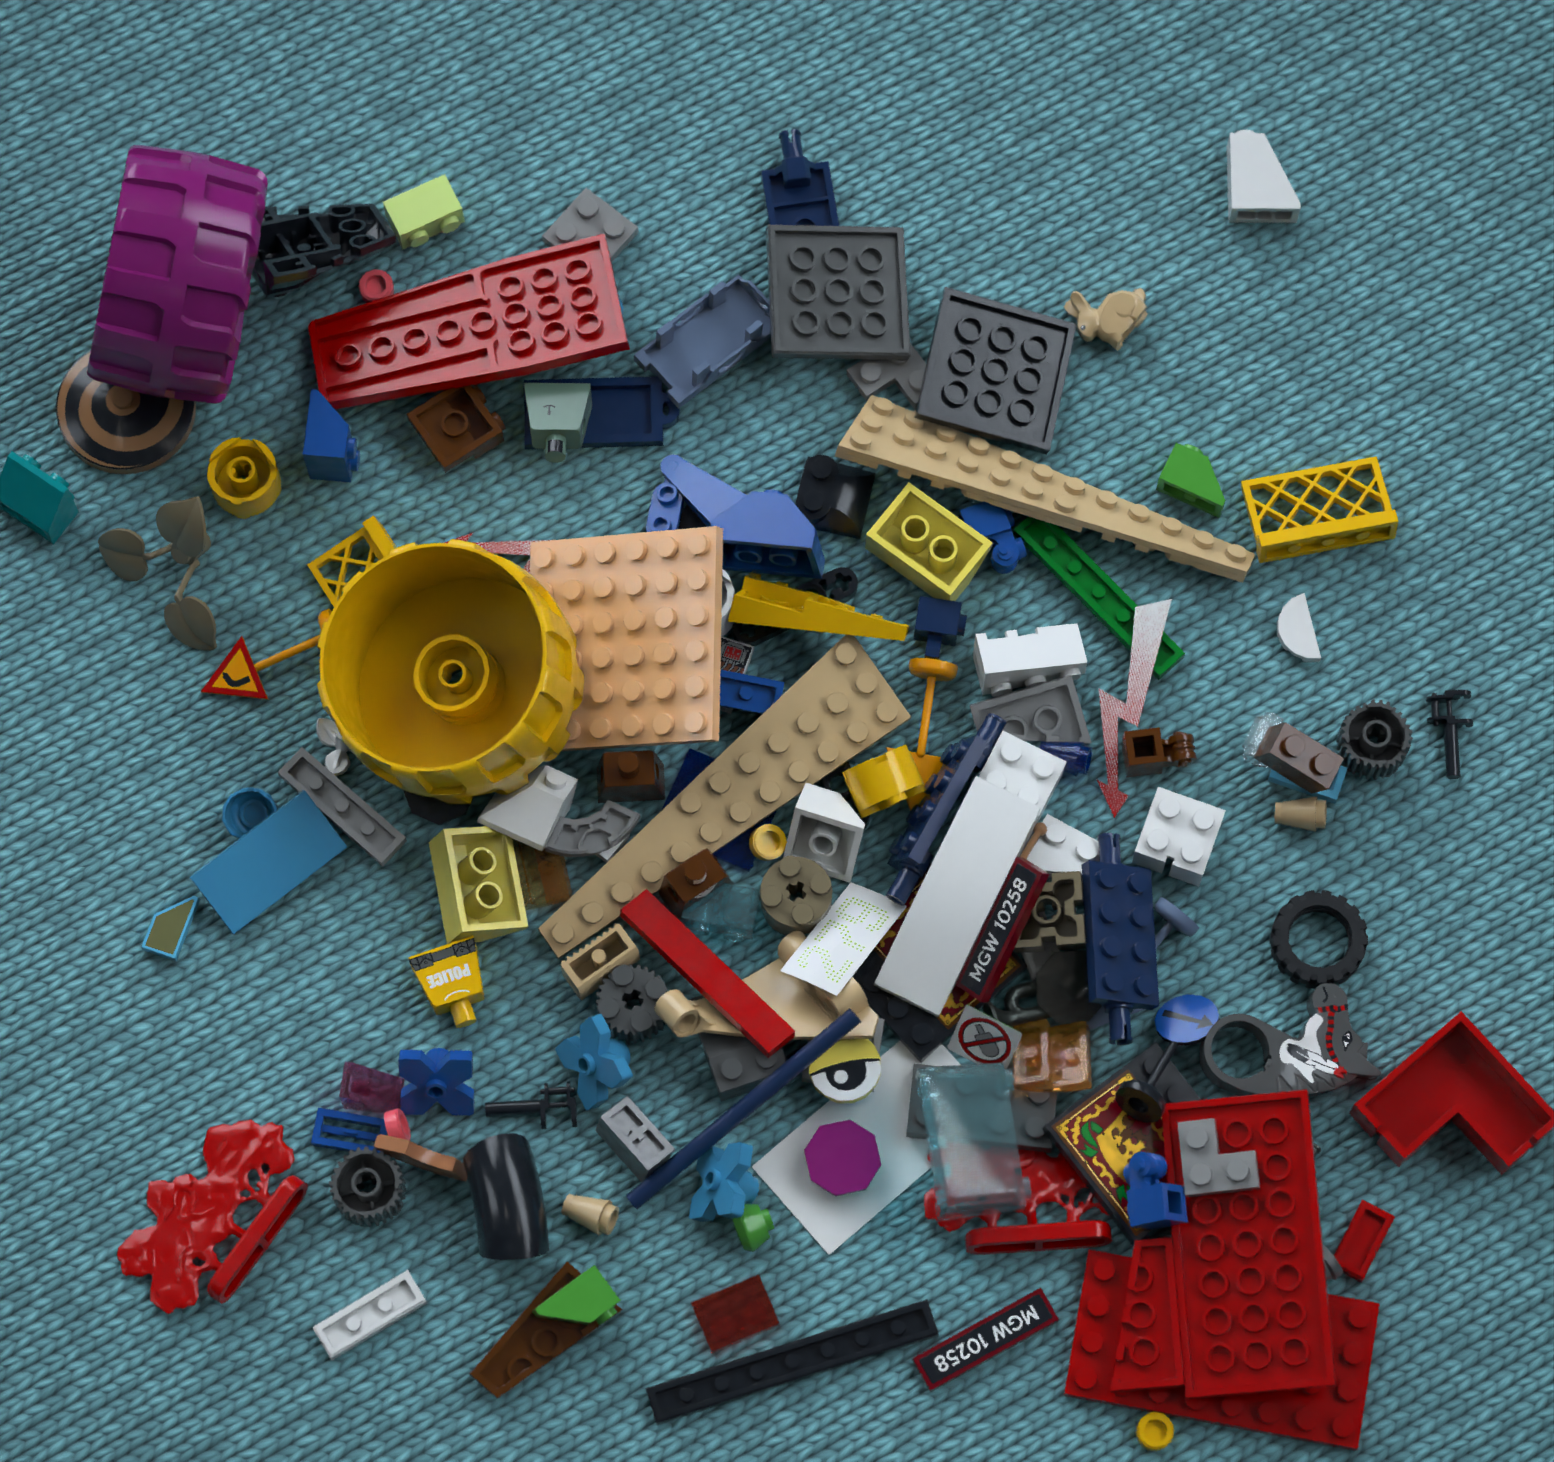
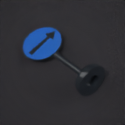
(1180, 1022)

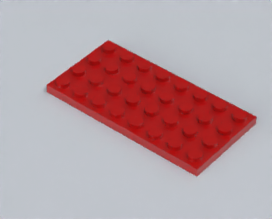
(1253, 1258)
(1311, 1415)

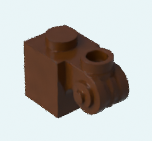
(1147, 753)

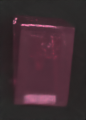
(369, 1089)

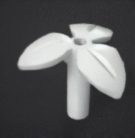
(329, 735)

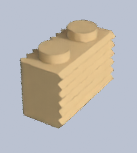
(596, 960)

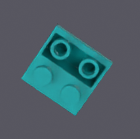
(35, 497)

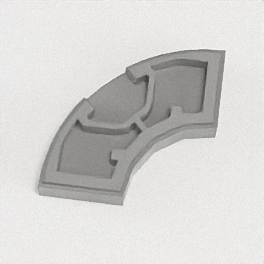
(592, 834)

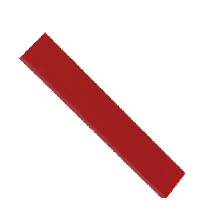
(707, 973)

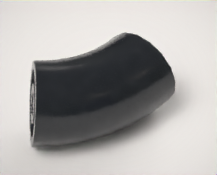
(507, 1198)

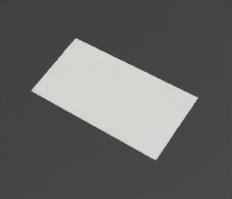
(902, 1158)

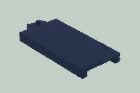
(622, 412)

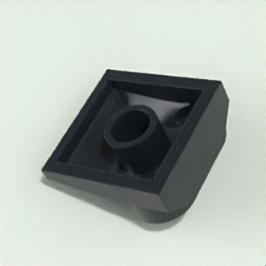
(835, 496)

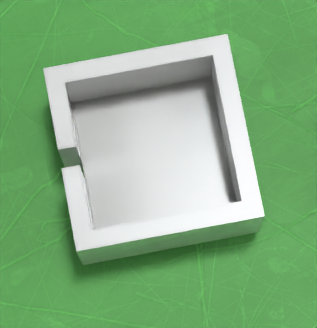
(1179, 831)

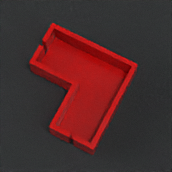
(1460, 1081)

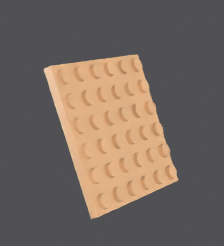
(643, 632)

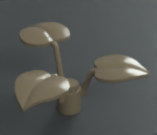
(185, 527)

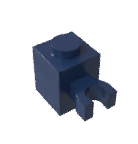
(938, 624)

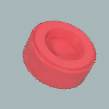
(375, 285)
(397, 1124)

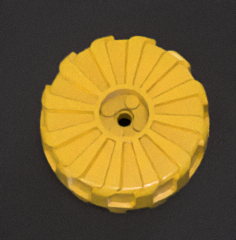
(404, 635)

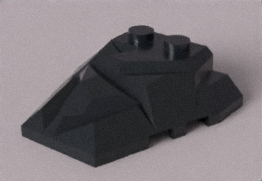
(316, 245)

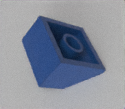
(328, 443)

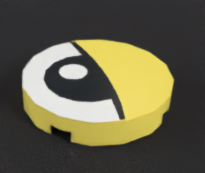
(847, 1071)

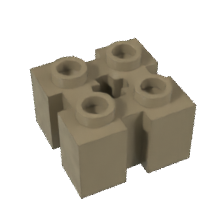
(1066, 926)

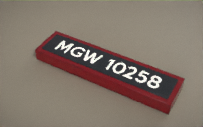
(1002, 929)
(985, 1339)

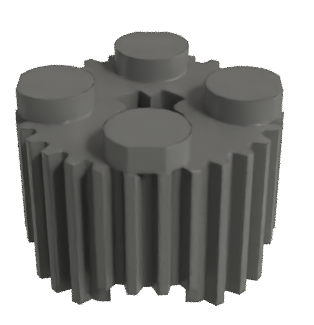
(1371, 758)
(623, 986)
(370, 1207)

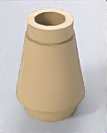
(1302, 813)
(592, 1213)

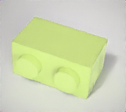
(424, 212)

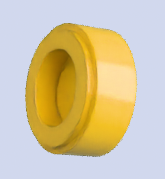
(767, 842)
(1154, 1431)

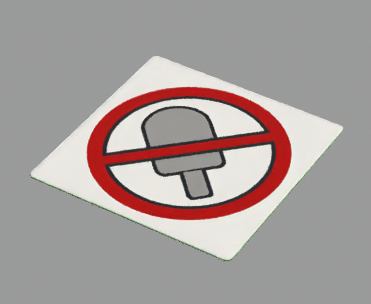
(984, 1038)

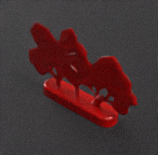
(1048, 1181)
(200, 1214)

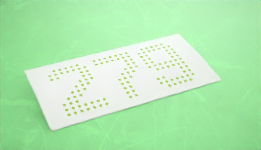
(843, 938)

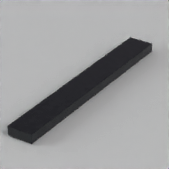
(792, 1362)

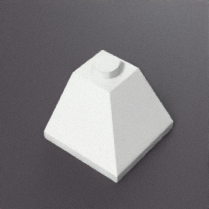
(533, 809)
(825, 831)

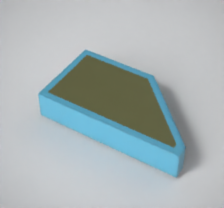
(170, 929)

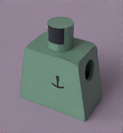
(558, 416)

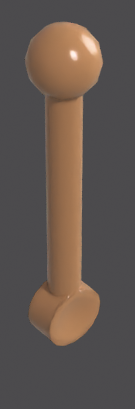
(1039, 830)

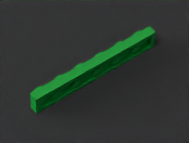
(1091, 586)

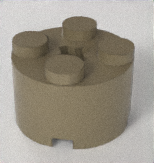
(789, 877)

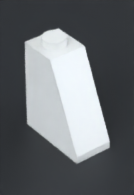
(1257, 182)

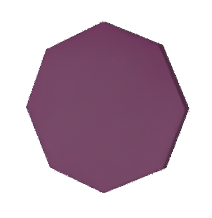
(842, 1157)

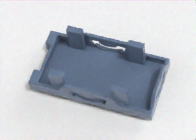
(707, 339)

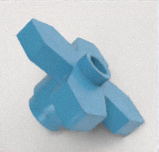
(598, 1060)
(725, 1183)

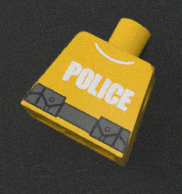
(451, 979)

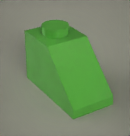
(1191, 480)
(581, 1300)

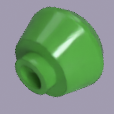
(753, 1227)

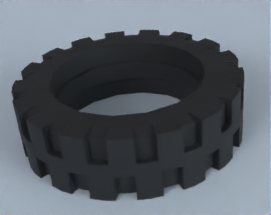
(1335, 907)

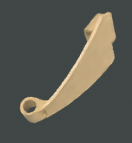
(794, 1000)

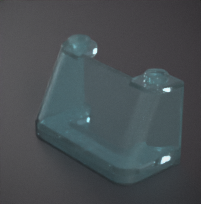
(971, 1140)

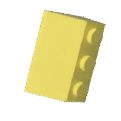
(927, 544)
(477, 883)

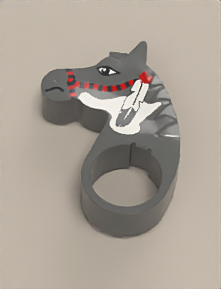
(1318, 1060)

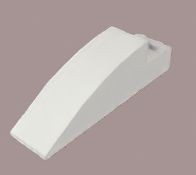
(969, 873)

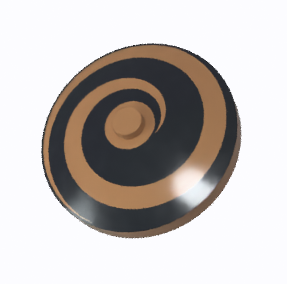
(118, 426)

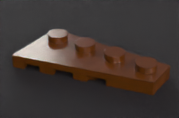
(531, 1341)

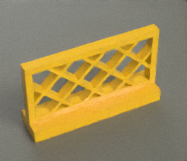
(1330, 533)
(379, 543)

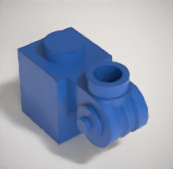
(996, 526)
(1150, 1202)

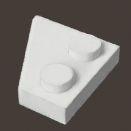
(1063, 848)

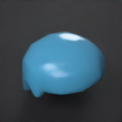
(246, 810)

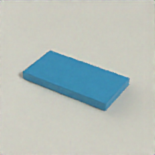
(268, 862)

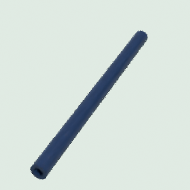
(743, 1108)

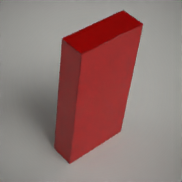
(1362, 1240)

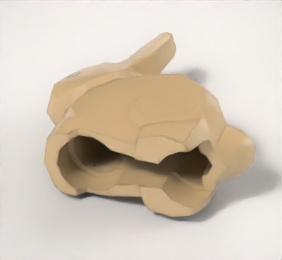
(1112, 319)

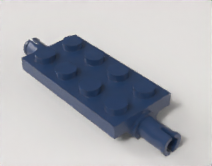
(799, 189)
(959, 760)
(1119, 937)

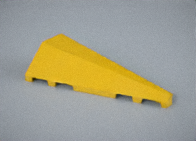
(786, 607)

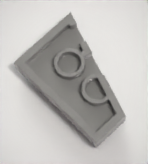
(1038, 712)

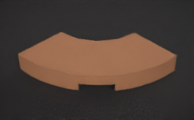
(421, 1157)

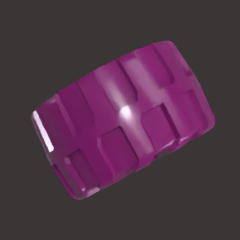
(178, 274)

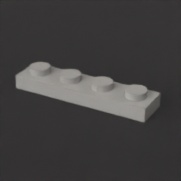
(343, 807)

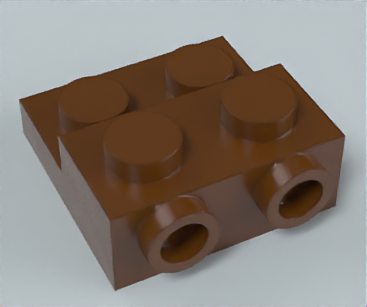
(457, 425)

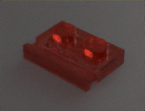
(735, 1314)

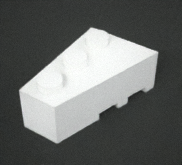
(1028, 658)

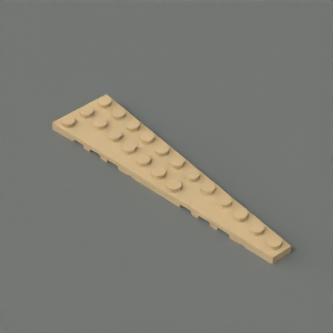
(1004, 479)
(798, 740)

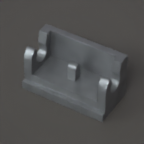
(634, 1138)

